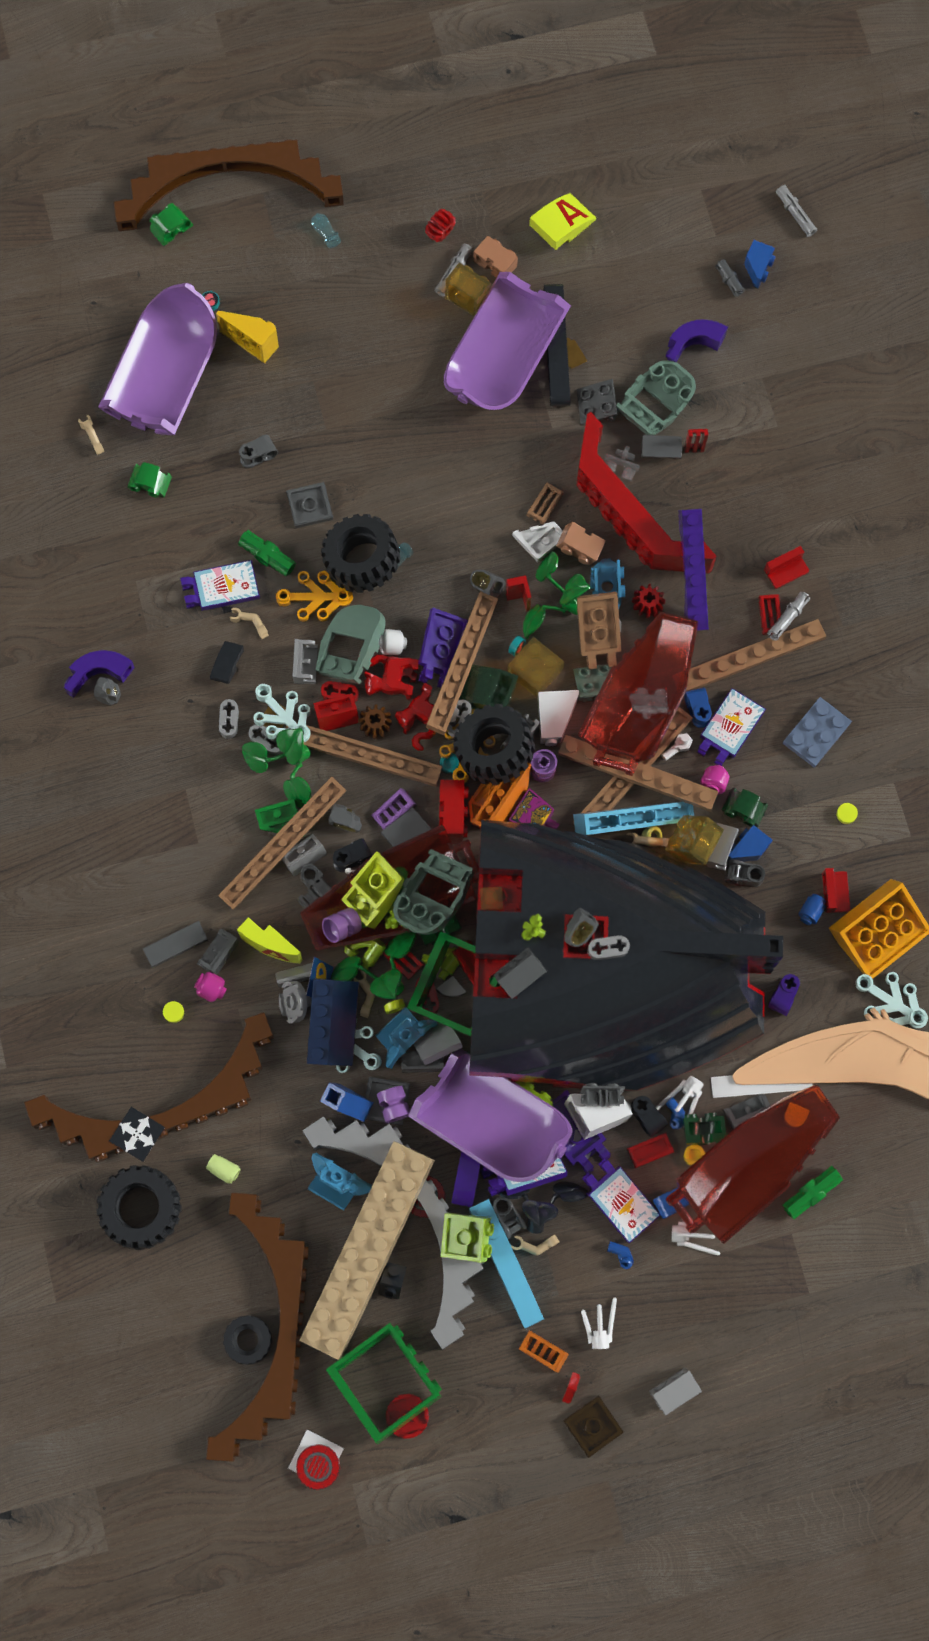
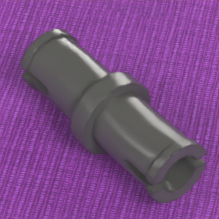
(730, 278)

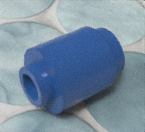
(812, 909)

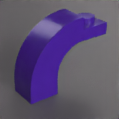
(695, 332)
(97, 663)
(466, 1181)

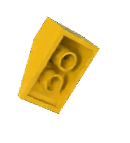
(249, 333)

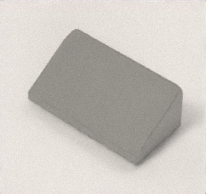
(303, 854)
(299, 974)

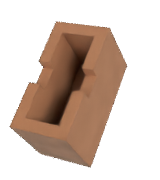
(495, 256)
(579, 544)

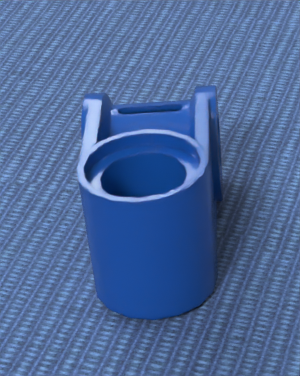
(698, 703)
(663, 1207)

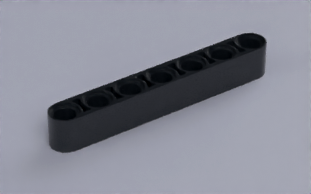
(558, 359)

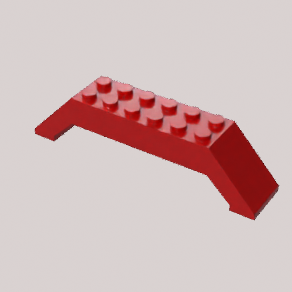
(625, 511)

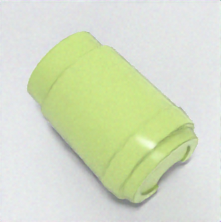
(223, 1169)

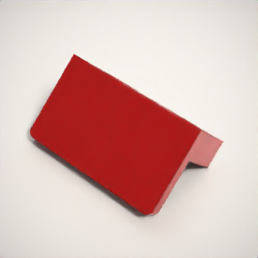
(786, 568)
(518, 588)
(336, 712)
(836, 891)

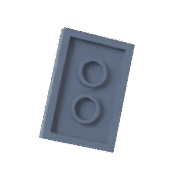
(817, 732)

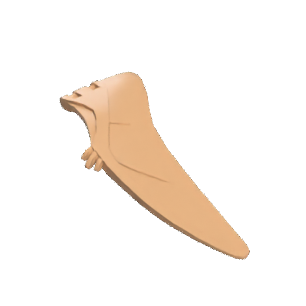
(849, 1053)

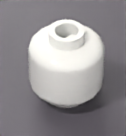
(392, 642)

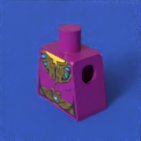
(534, 810)

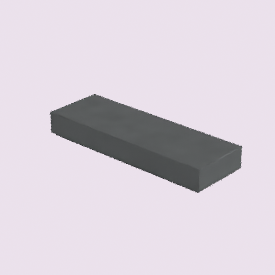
(175, 944)

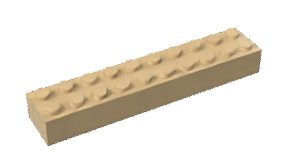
(367, 1250)

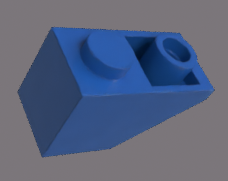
(757, 262)
(751, 846)
(346, 1101)

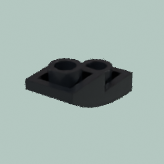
(226, 661)

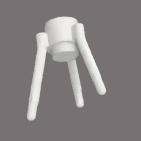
(691, 1089)
(681, 1235)
(599, 1338)

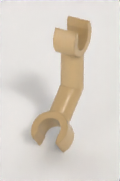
(87, 425)
(250, 617)
(649, 840)
(366, 1008)
(536, 1250)

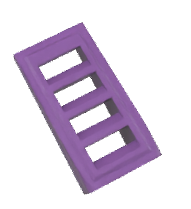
(401, 793)

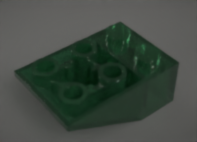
(488, 687)

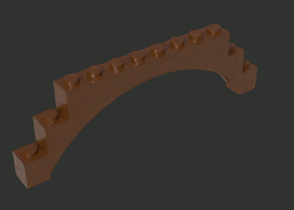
(177, 169)
(224, 1092)
(276, 1393)

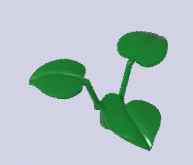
(574, 588)
(292, 745)
(390, 983)

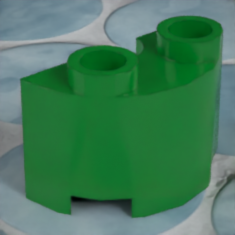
(169, 223)
(149, 478)

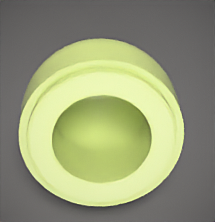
(647, 832)

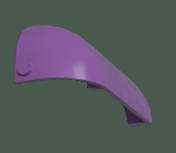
(503, 343)
(163, 361)
(493, 1121)

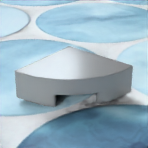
(451, 988)

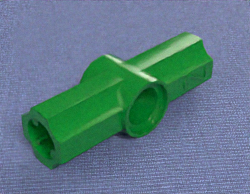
(267, 553)
(812, 1192)

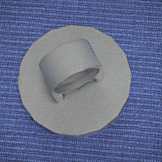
(294, 1001)

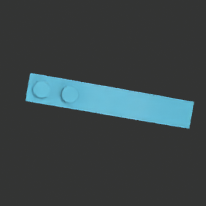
(631, 817)
(509, 1268)

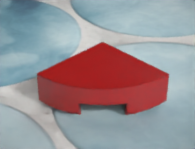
(571, 1388)

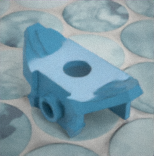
(608, 571)
(401, 1034)
(336, 1183)

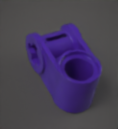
(783, 998)

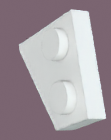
(539, 539)

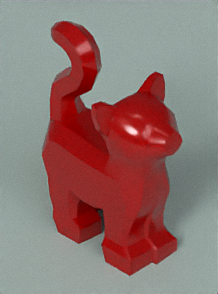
(394, 670)
(419, 709)

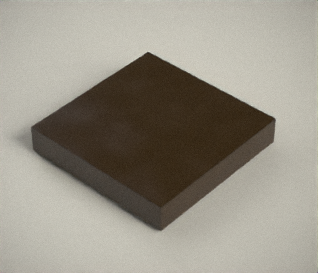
(593, 1426)

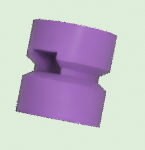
(543, 765)
(341, 925)
(393, 1103)

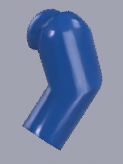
(677, 1117)
(623, 1253)

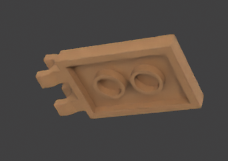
(599, 627)

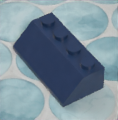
(333, 1022)

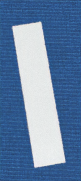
(726, 1087)

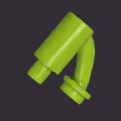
(371, 956)
(448, 966)

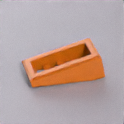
(559, 1361)

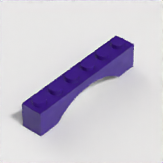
(694, 566)

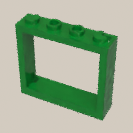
(429, 975)
(419, 1367)

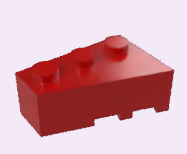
(453, 810)

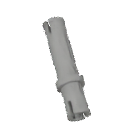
(795, 209)
(462, 256)
(793, 610)

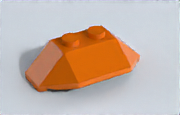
(498, 801)

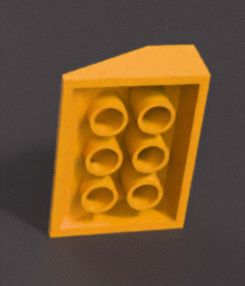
(880, 928)

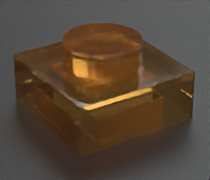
(491, 898)

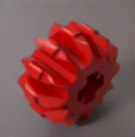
(440, 225)
(656, 599)

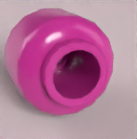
(715, 778)
(210, 986)

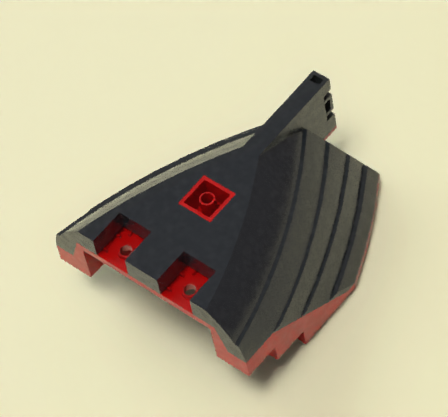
(624, 1019)

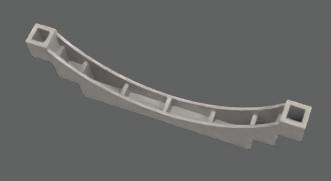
(455, 1271)

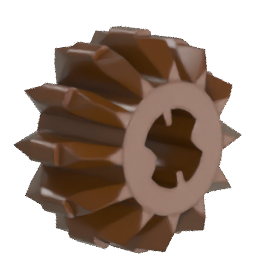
(373, 715)

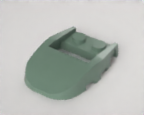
(669, 385)
(354, 622)
(422, 913)

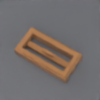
(537, 517)

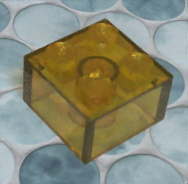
(466, 288)
(535, 666)
(694, 839)

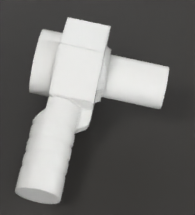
(682, 743)

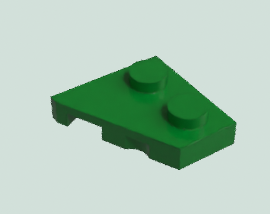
(276, 816)

